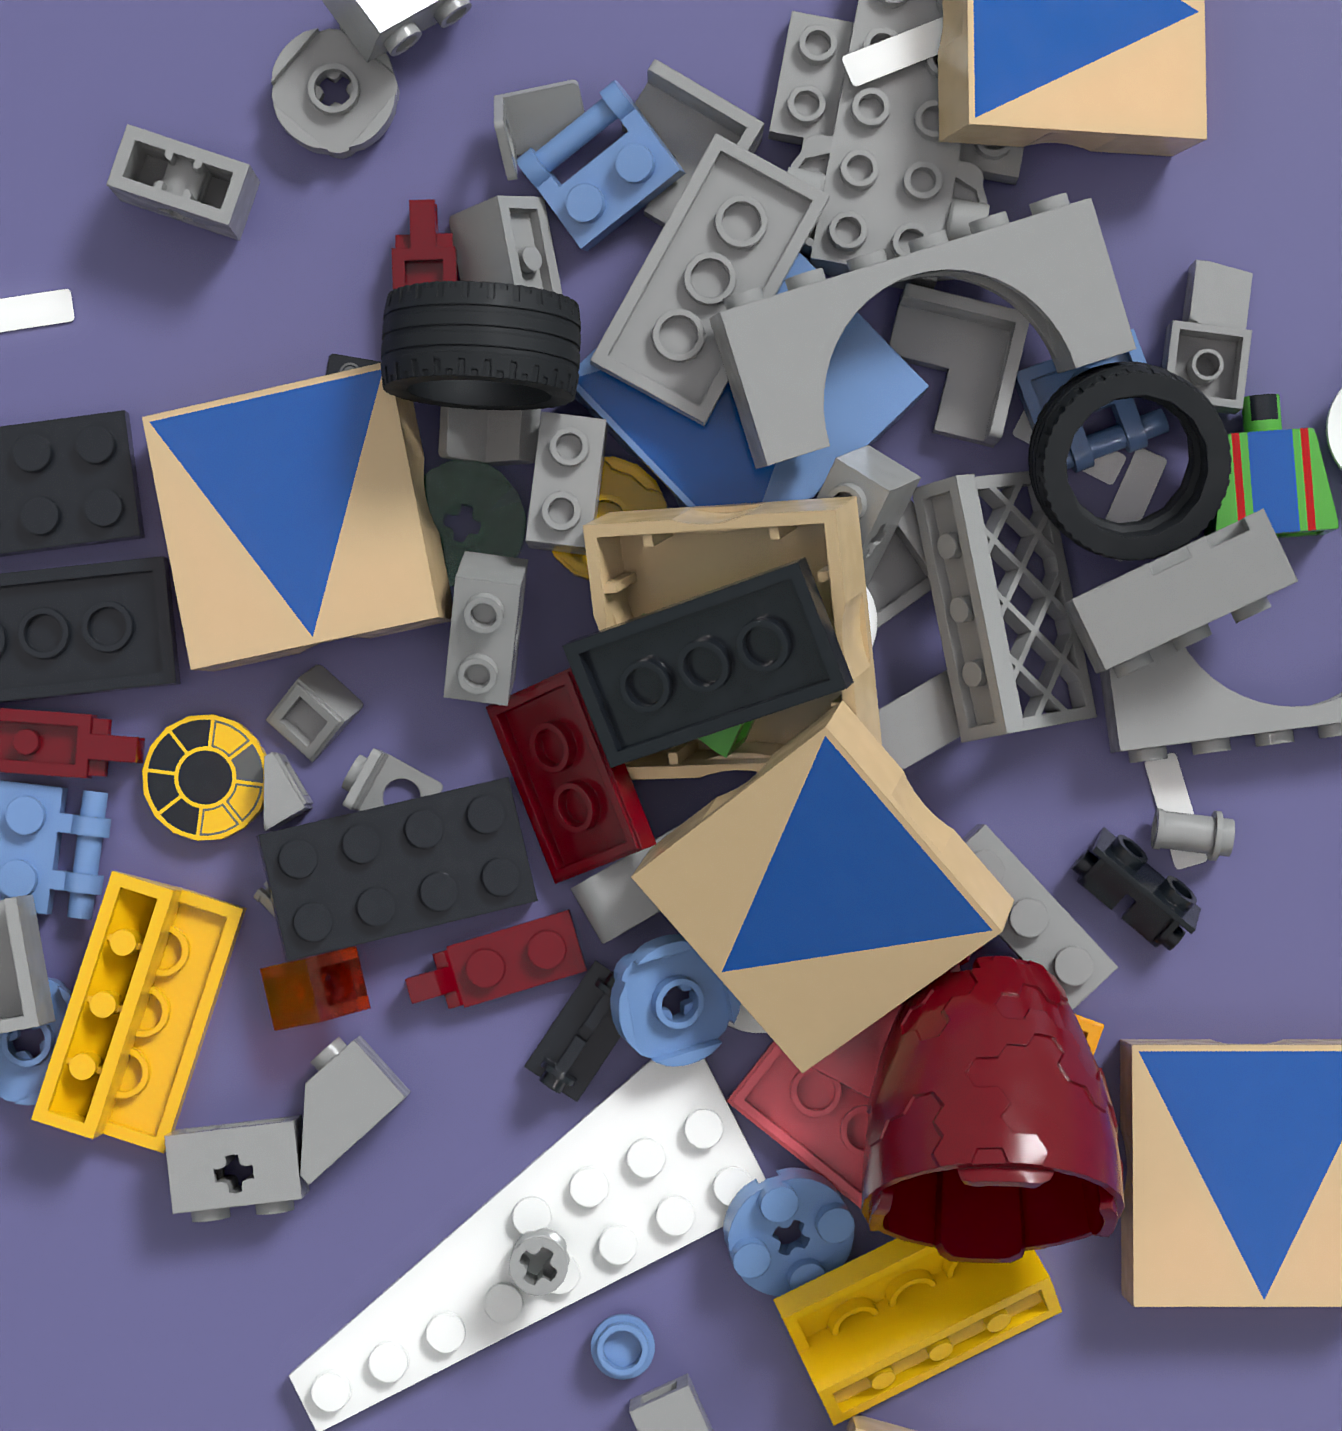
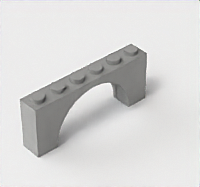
(1043, 265)
(1182, 704)

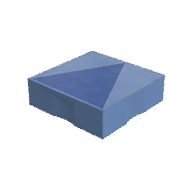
(712, 464)

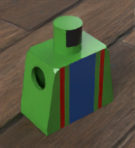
(1276, 473)

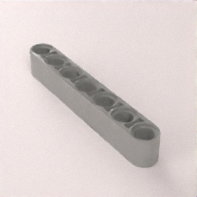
(909, 732)

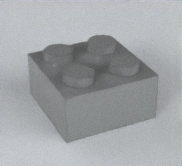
(1211, 360)

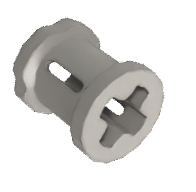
(546, 1280)

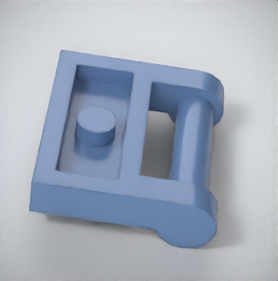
(611, 184)

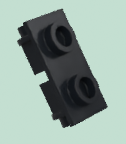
(1158, 902)
(578, 1037)

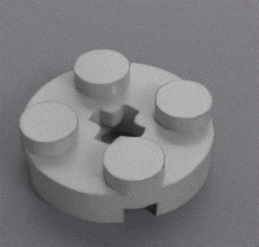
(336, 128)

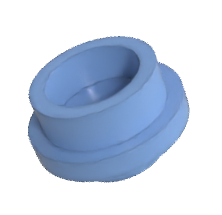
(622, 1346)

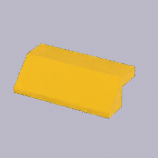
(138, 1012)
(907, 1318)

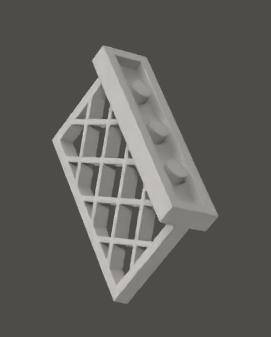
(974, 611)

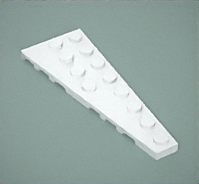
(619, 1187)

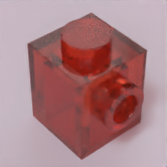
(315, 988)

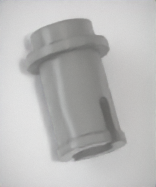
(1193, 833)

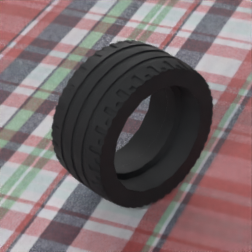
(480, 345)
(1189, 507)

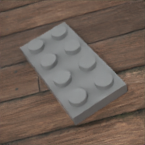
(727, 234)

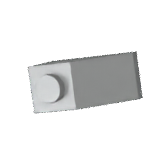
(344, 1102)

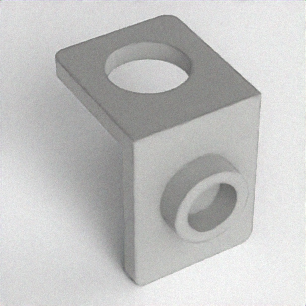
(533, 118)
(372, 775)

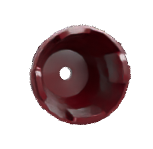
(990, 1120)

